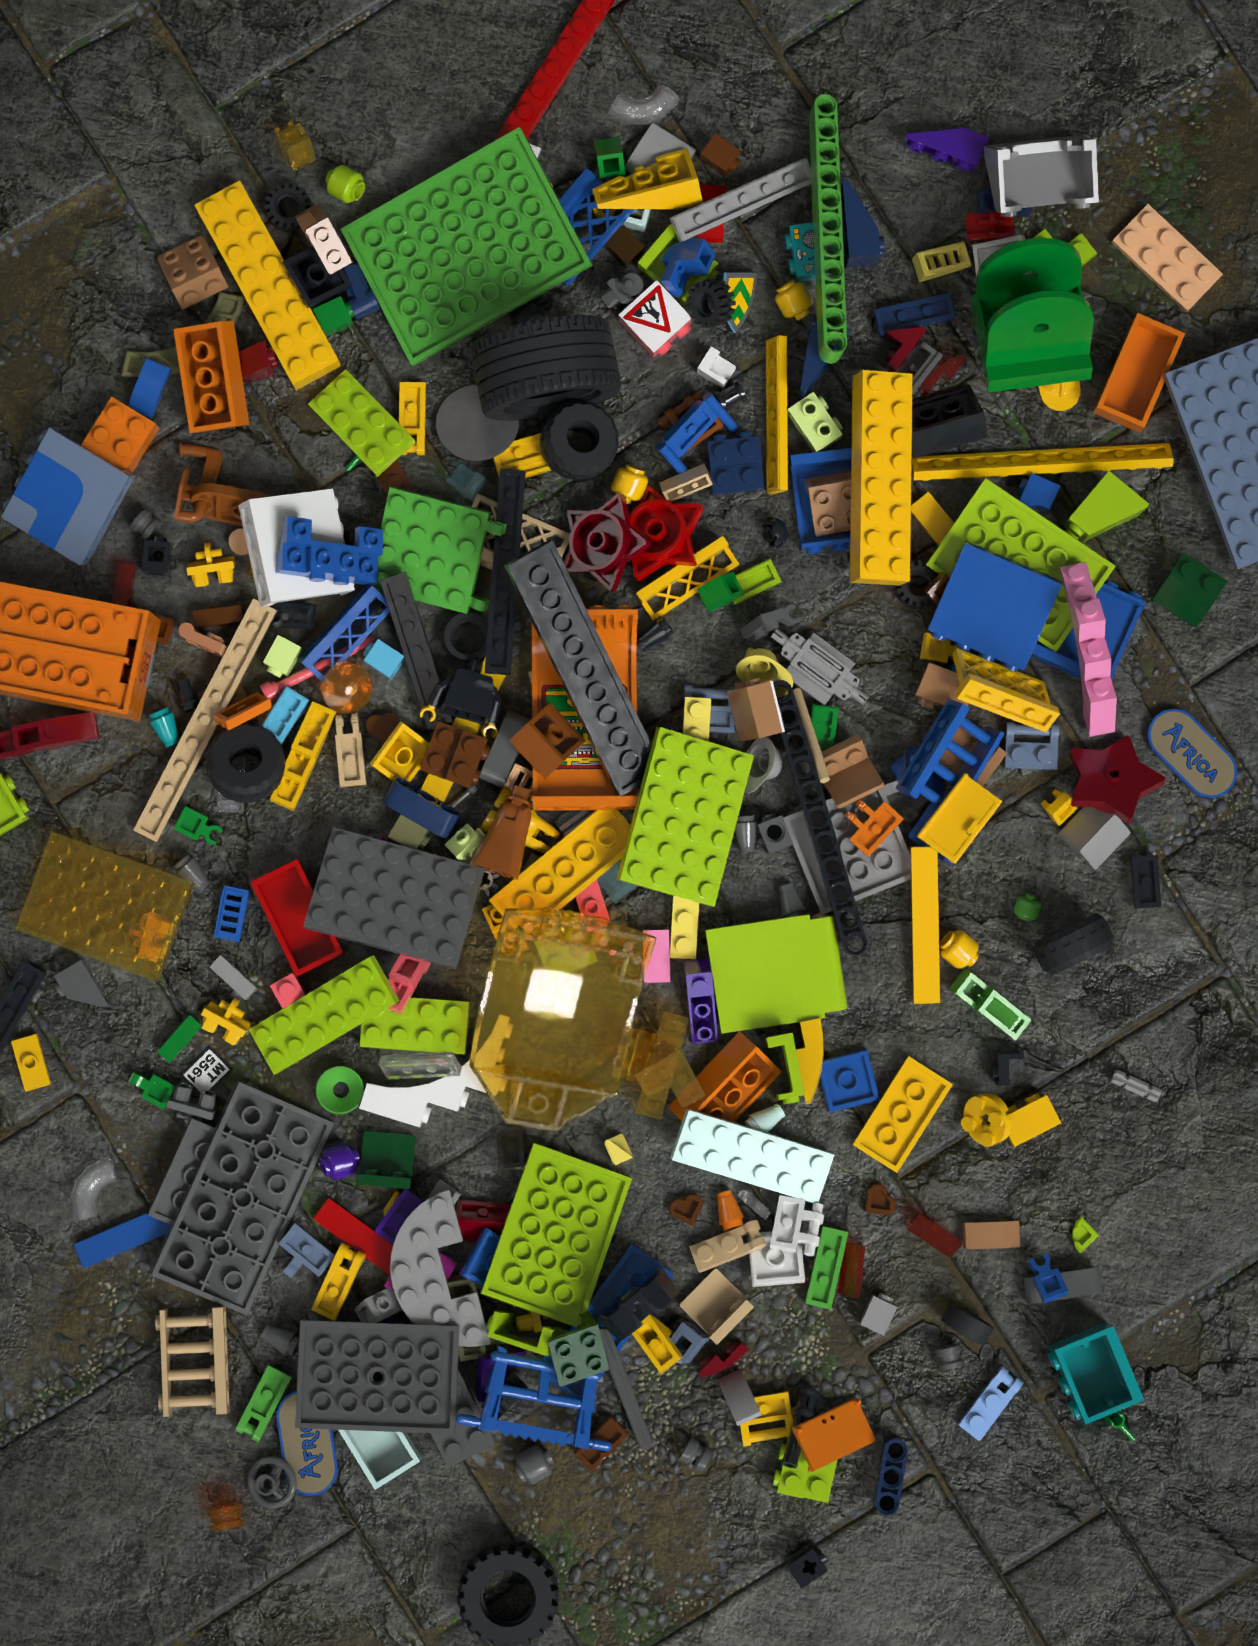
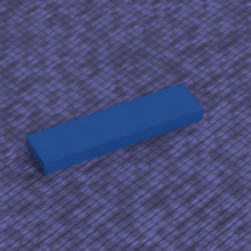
(119, 1239)

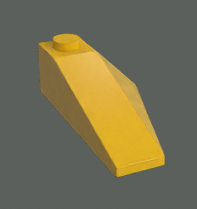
(662, 185)

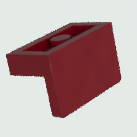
(477, 1215)

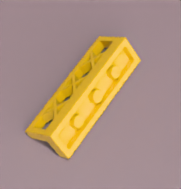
(680, 571)

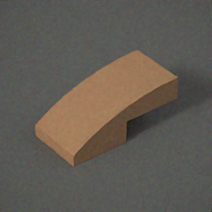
(991, 1235)

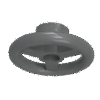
(261, 1484)

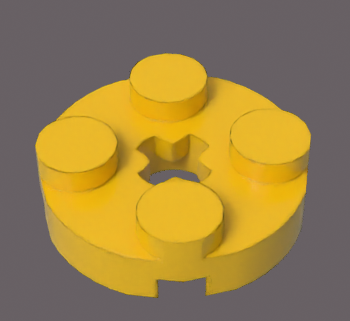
(975, 1123)

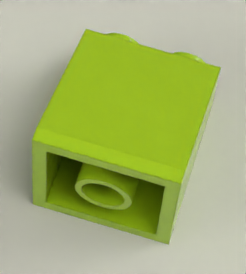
(1105, 508)

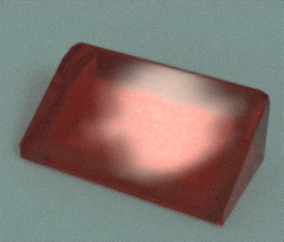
(934, 1235)
(851, 1270)

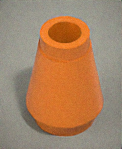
(729, 1212)

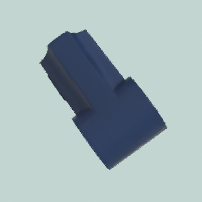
(360, 296)

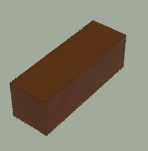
(218, 616)

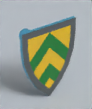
(743, 286)

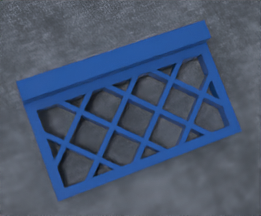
(575, 199)

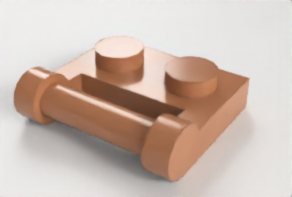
(210, 642)

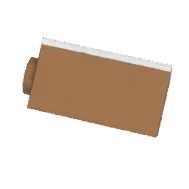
(755, 709)

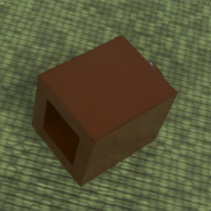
(721, 155)

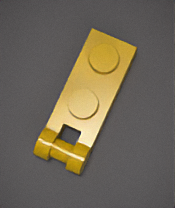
(413, 413)
(338, 1282)

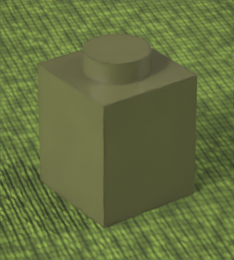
(409, 834)

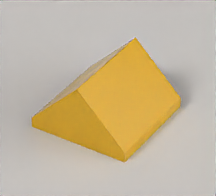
(401, 754)

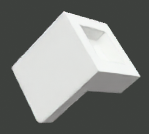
(716, 368)

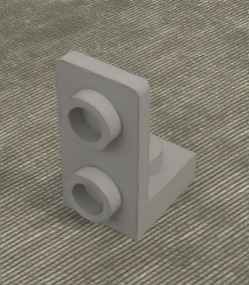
(378, 1307)

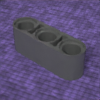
(503, 753)
(1079, 1282)

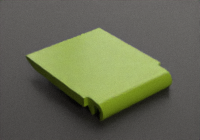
(776, 972)

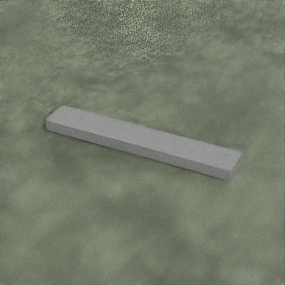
(742, 200)

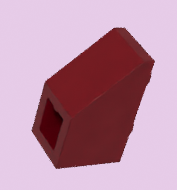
(257, 362)

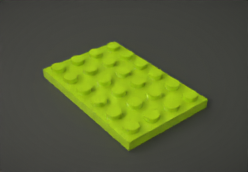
(1021, 534)
(685, 817)
(556, 1235)

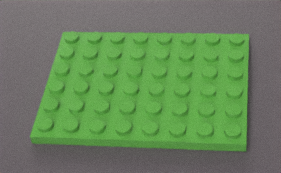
(466, 246)

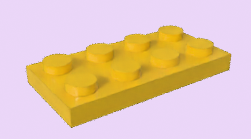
(902, 1114)

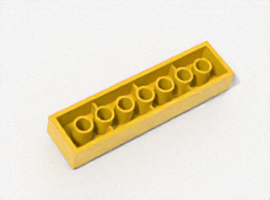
(266, 285)
(881, 478)

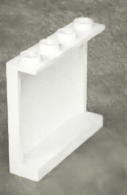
(263, 534)

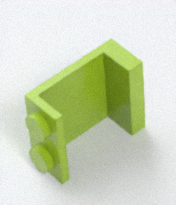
(500, 1328)

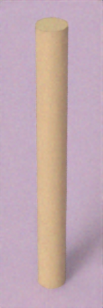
(811, 737)

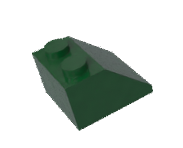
(1189, 590)

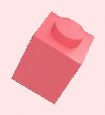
(288, 990)

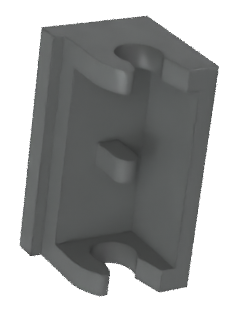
(920, 364)

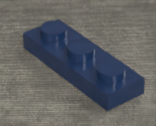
(915, 313)

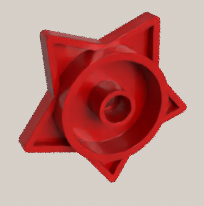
(674, 527)

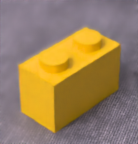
(1031, 1119)

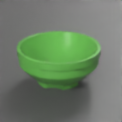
(325, 1090)

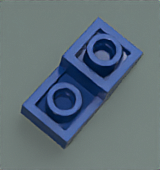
(149, 388)

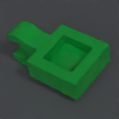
(155, 1090)

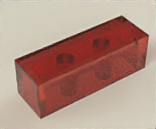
(124, 584)

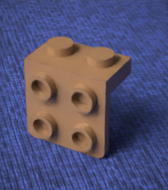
(192, 272)

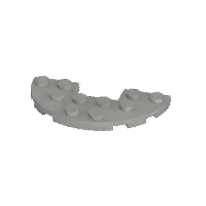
(420, 1275)

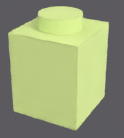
(282, 657)

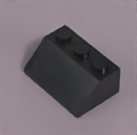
(946, 421)

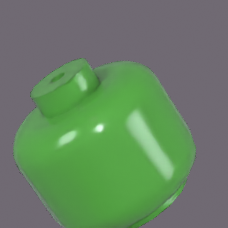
(1027, 907)

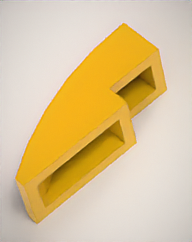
(811, 1057)

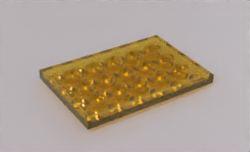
(105, 906)

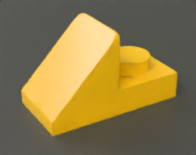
(656, 1342)

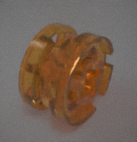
(226, 1516)

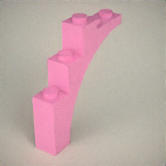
(1092, 649)

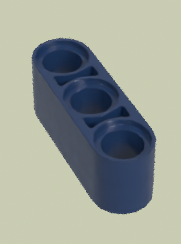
(421, 807)
(893, 1488)

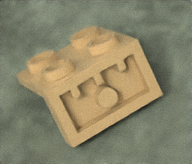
(716, 1305)

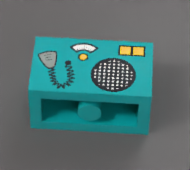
(801, 243)

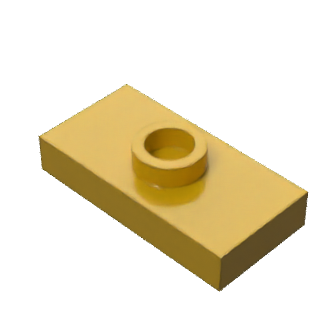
(31, 1062)

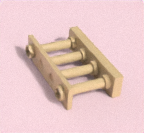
(216, 1372)

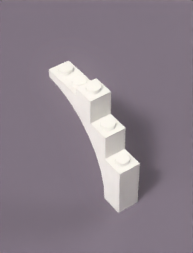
(411, 1103)

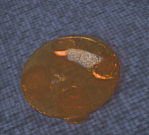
(347, 688)

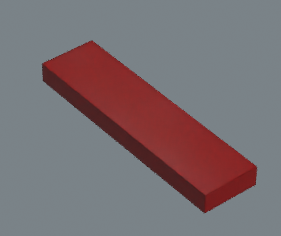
(355, 1234)

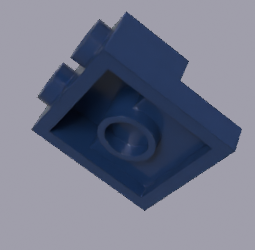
(735, 464)

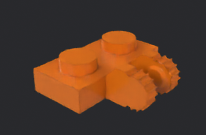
(875, 829)

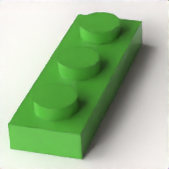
(826, 1267)

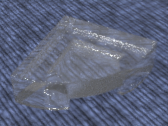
(754, 1203)

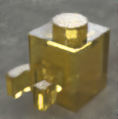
(295, 145)

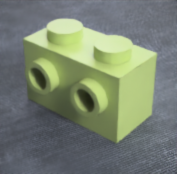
(815, 423)

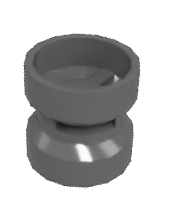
(696, 1454)

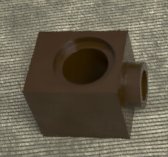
(624, 247)

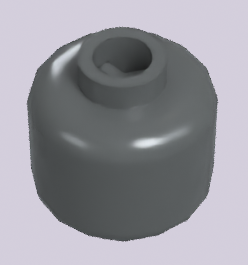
(533, 1464)

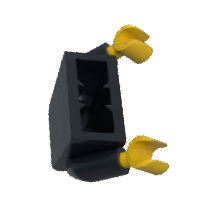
(468, 697)

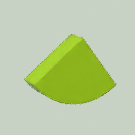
(1082, 1234)

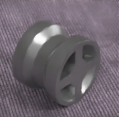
(146, 524)
(949, 1357)

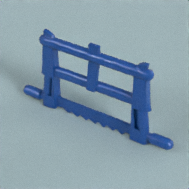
(496, 1388)

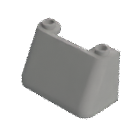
(1042, 173)

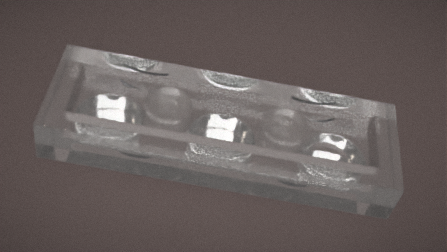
(420, 1065)

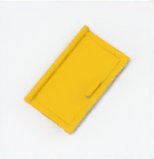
(961, 812)

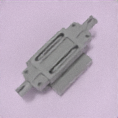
(819, 668)

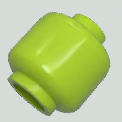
(345, 184)

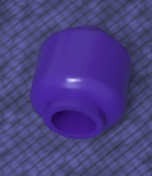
(339, 1161)

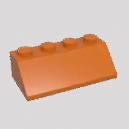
(732, 1080)

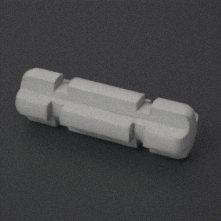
(1136, 1085)

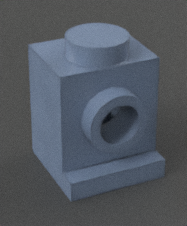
(695, 1335)

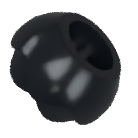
(775, 532)

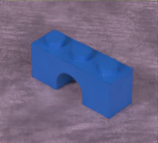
(1038, 492)

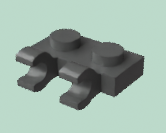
(770, 621)

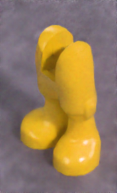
(537, 824)

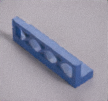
(339, 625)

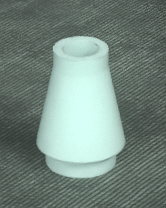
(765, 1119)

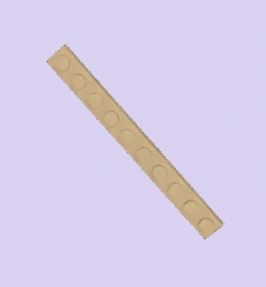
(202, 724)

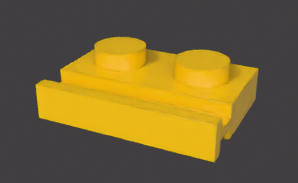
(523, 455)

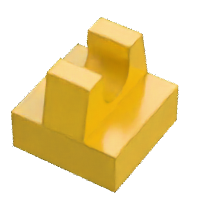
(1060, 808)

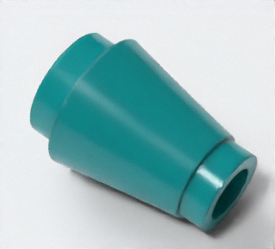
(165, 726)

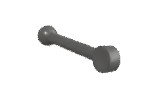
(473, 789)

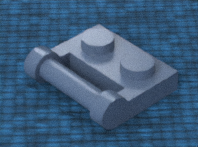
(720, 716)
(1030, 755)

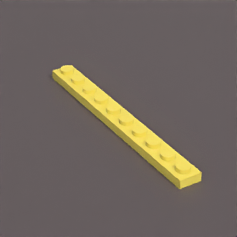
(686, 912)

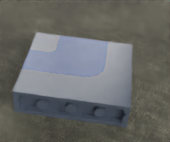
(66, 496)

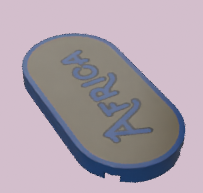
(1191, 753)
(306, 1450)

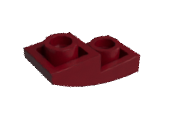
(714, 1364)

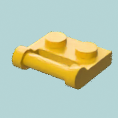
(772, 1408)

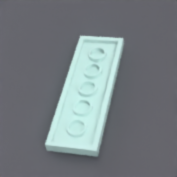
(752, 1156)

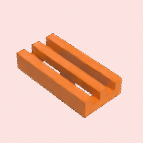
(242, 711)

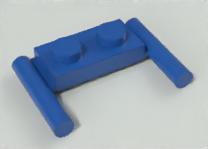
(691, 427)

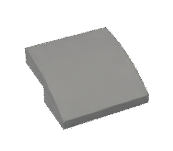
(654, 144)

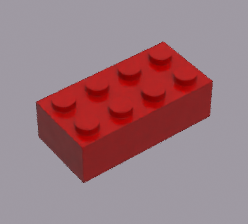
(286, 900)

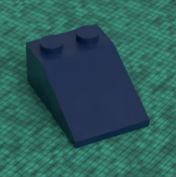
(860, 233)
(813, 365)

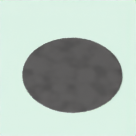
(468, 431)

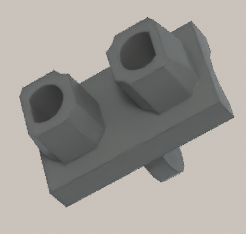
(622, 290)
(192, 1107)

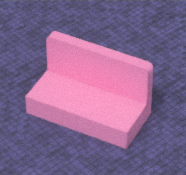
(659, 964)

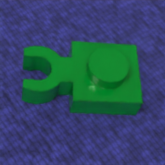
(193, 824)

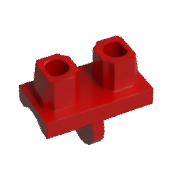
(988, 226)

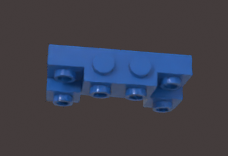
(327, 560)

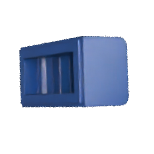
(245, 894)

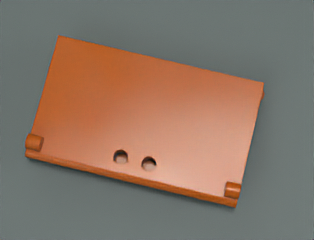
(828, 1439)

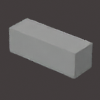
(233, 977)

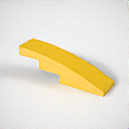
(303, 755)

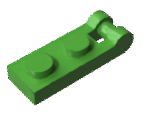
(264, 1402)

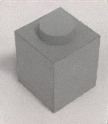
(878, 1313)

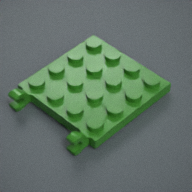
(436, 547)

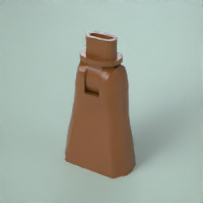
(506, 837)

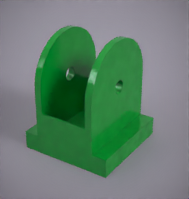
(1032, 324)

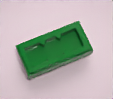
(824, 724)

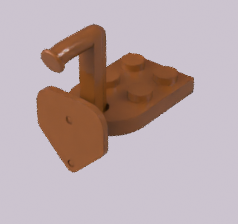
(208, 498)

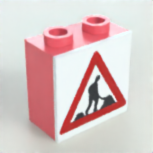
(655, 319)

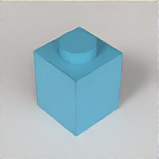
(383, 658)

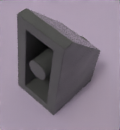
(81, 985)

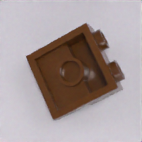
(454, 755)

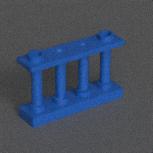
(934, 745)

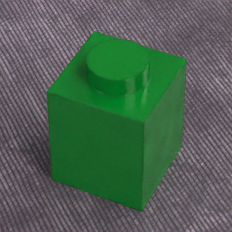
(609, 157)
(334, 316)
(720, 592)

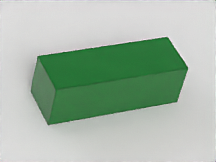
(180, 1038)

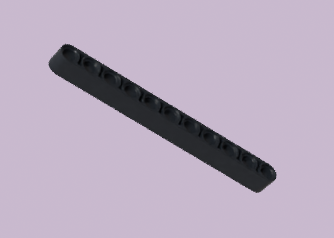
(825, 829)

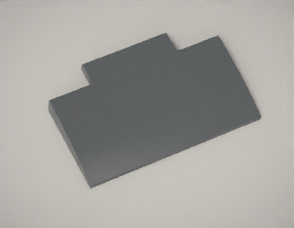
(234, 1194)

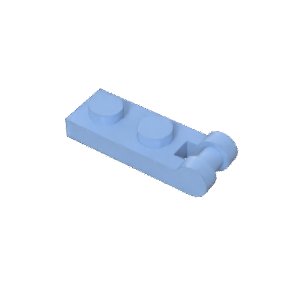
(990, 1404)

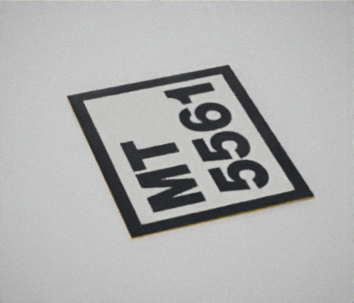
(206, 1071)

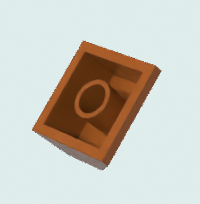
(547, 740)

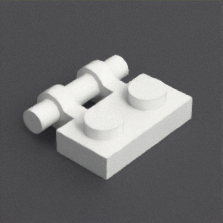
(788, 1222)

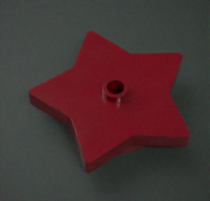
(603, 542)
(1112, 779)

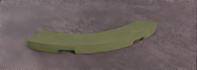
(226, 309)

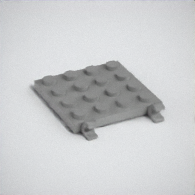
(867, 875)

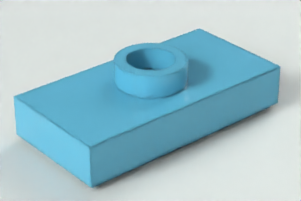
(285, 713)

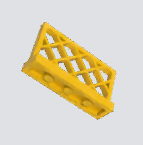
(1005, 701)

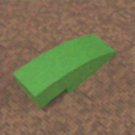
(989, 1004)

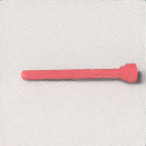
(273, 690)

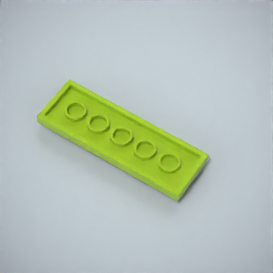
(324, 1015)

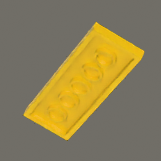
(568, 865)

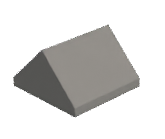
(1094, 835)

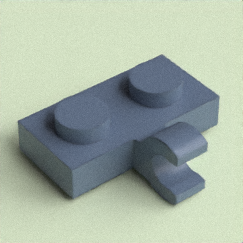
(305, 1251)

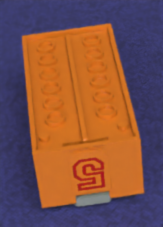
(75, 651)

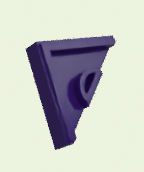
(484, 1369)

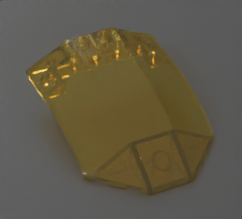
(554, 1013)

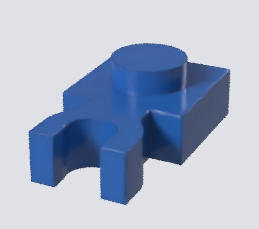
(1048, 1282)

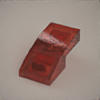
(946, 370)

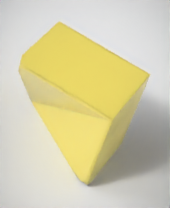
(618, 1149)

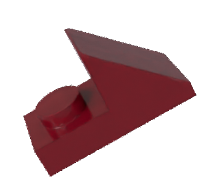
(906, 341)

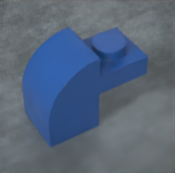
(685, 260)

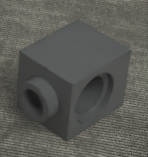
(774, 845)

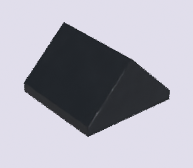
(313, 280)

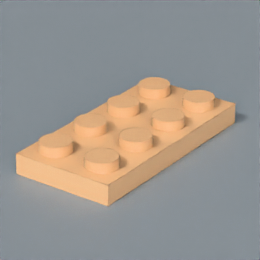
(1167, 258)

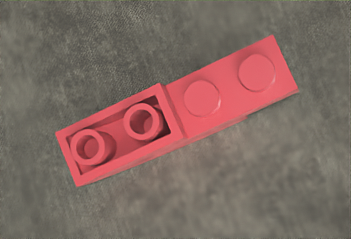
(404, 979)

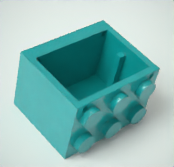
(1094, 1373)

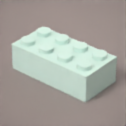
(381, 1453)

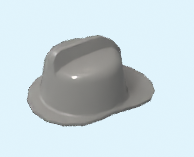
(766, 763)

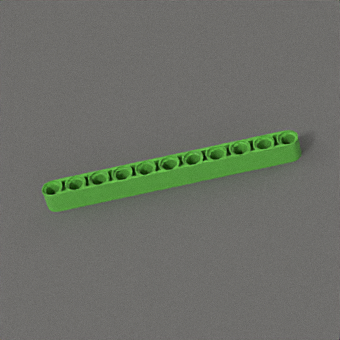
(824, 238)

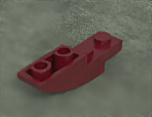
(48, 734)

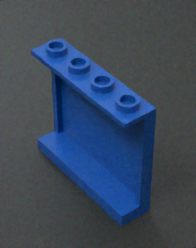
(809, 466)
(994, 606)
(1121, 616)

